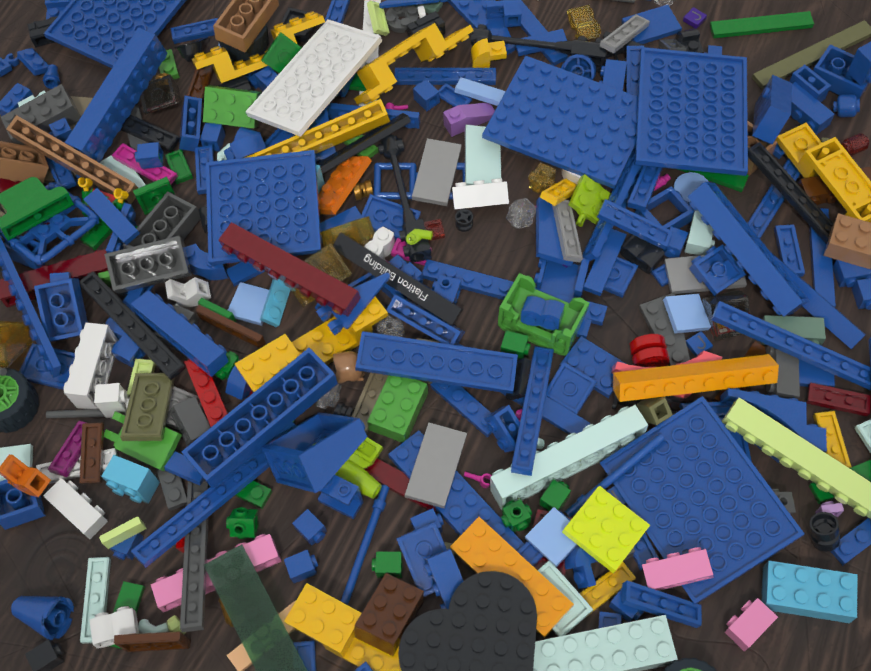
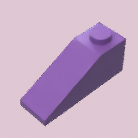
(469, 114)

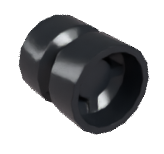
(824, 531)

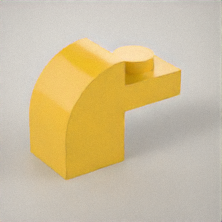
(483, 52)

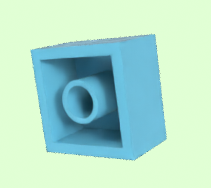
(130, 479)

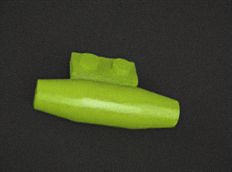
(354, 468)

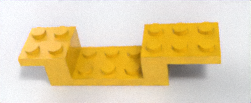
(427, 44)
(221, 61)
(832, 165)
(276, 355)
(334, 627)

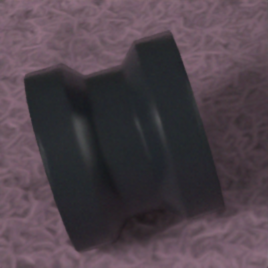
(464, 215)
(343, 410)

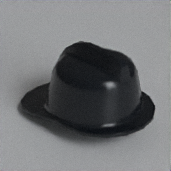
(188, 50)

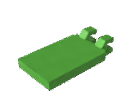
(150, 452)

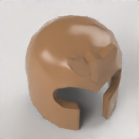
(345, 367)

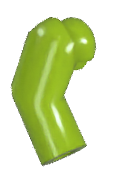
(418, 234)

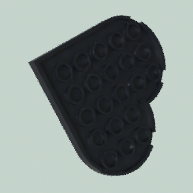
(484, 629)

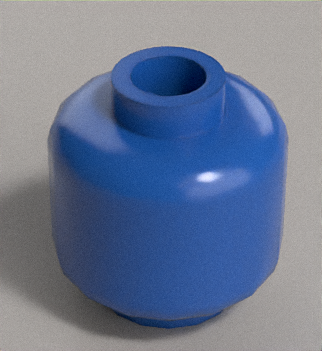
(846, 105)

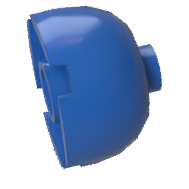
(580, 65)

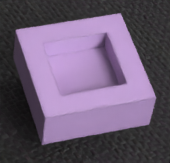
(830, 507)

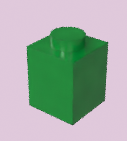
(515, 344)
(555, 496)
(388, 563)

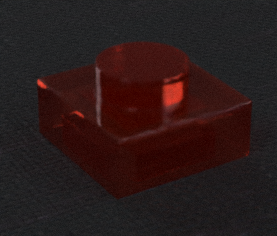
(436, 227)

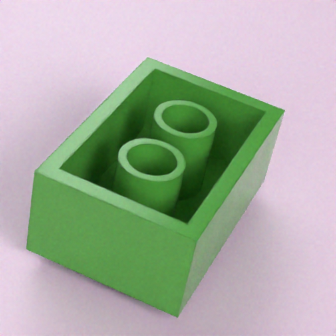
(229, 106)
(398, 407)

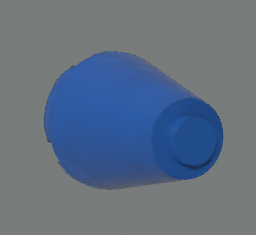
(44, 614)

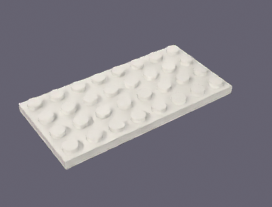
(313, 77)

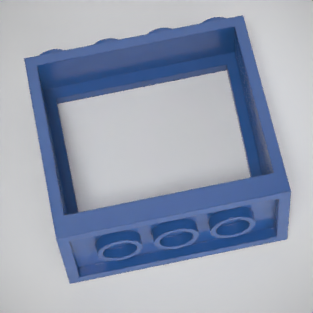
(308, 466)

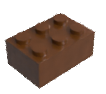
(388, 614)

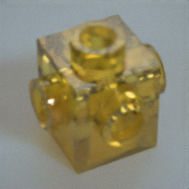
(542, 178)

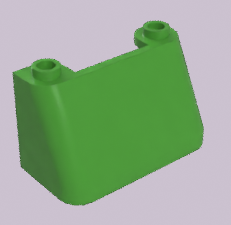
(560, 339)

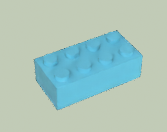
(810, 591)

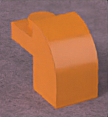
(22, 477)

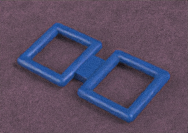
(412, 179)

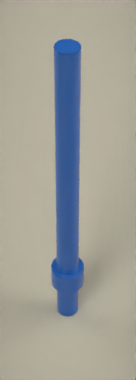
(617, 473)
(378, 507)

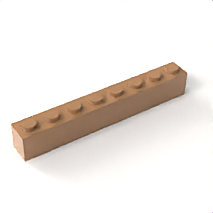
(70, 158)

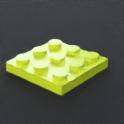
(605, 529)

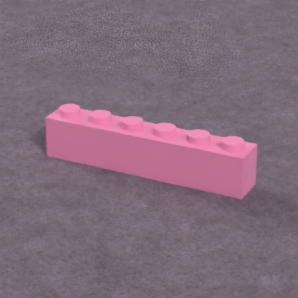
(169, 589)

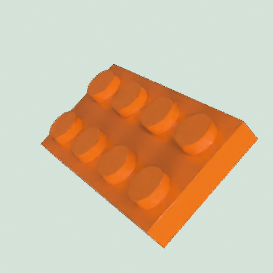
(341, 184)

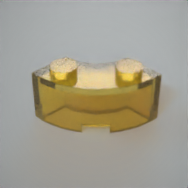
(583, 22)
(359, 230)

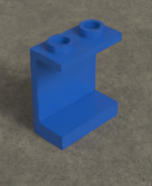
(562, 280)
(341, 496)

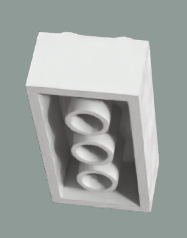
(91, 364)

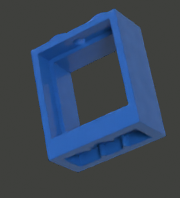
(676, 199)

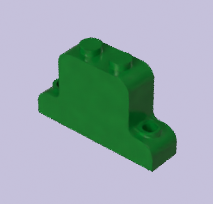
(30, 205)

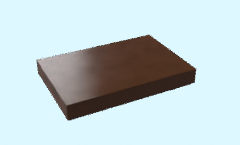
(152, 641)

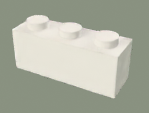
(480, 194)
(76, 507)

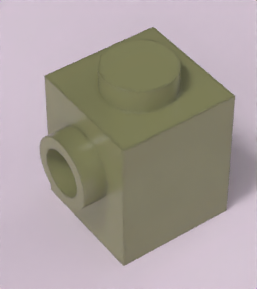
(654, 410)

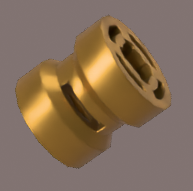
(367, 190)

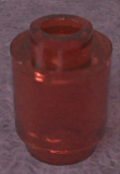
(856, 144)

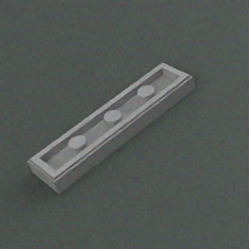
(624, 33)
(567, 232)

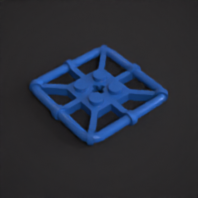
(58, 224)

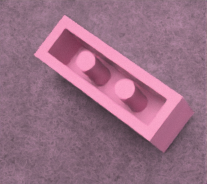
(677, 569)

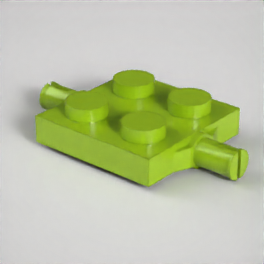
(588, 200)

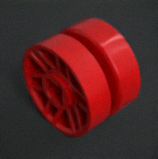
(649, 351)

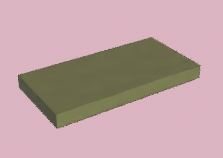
(147, 407)

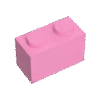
(751, 623)

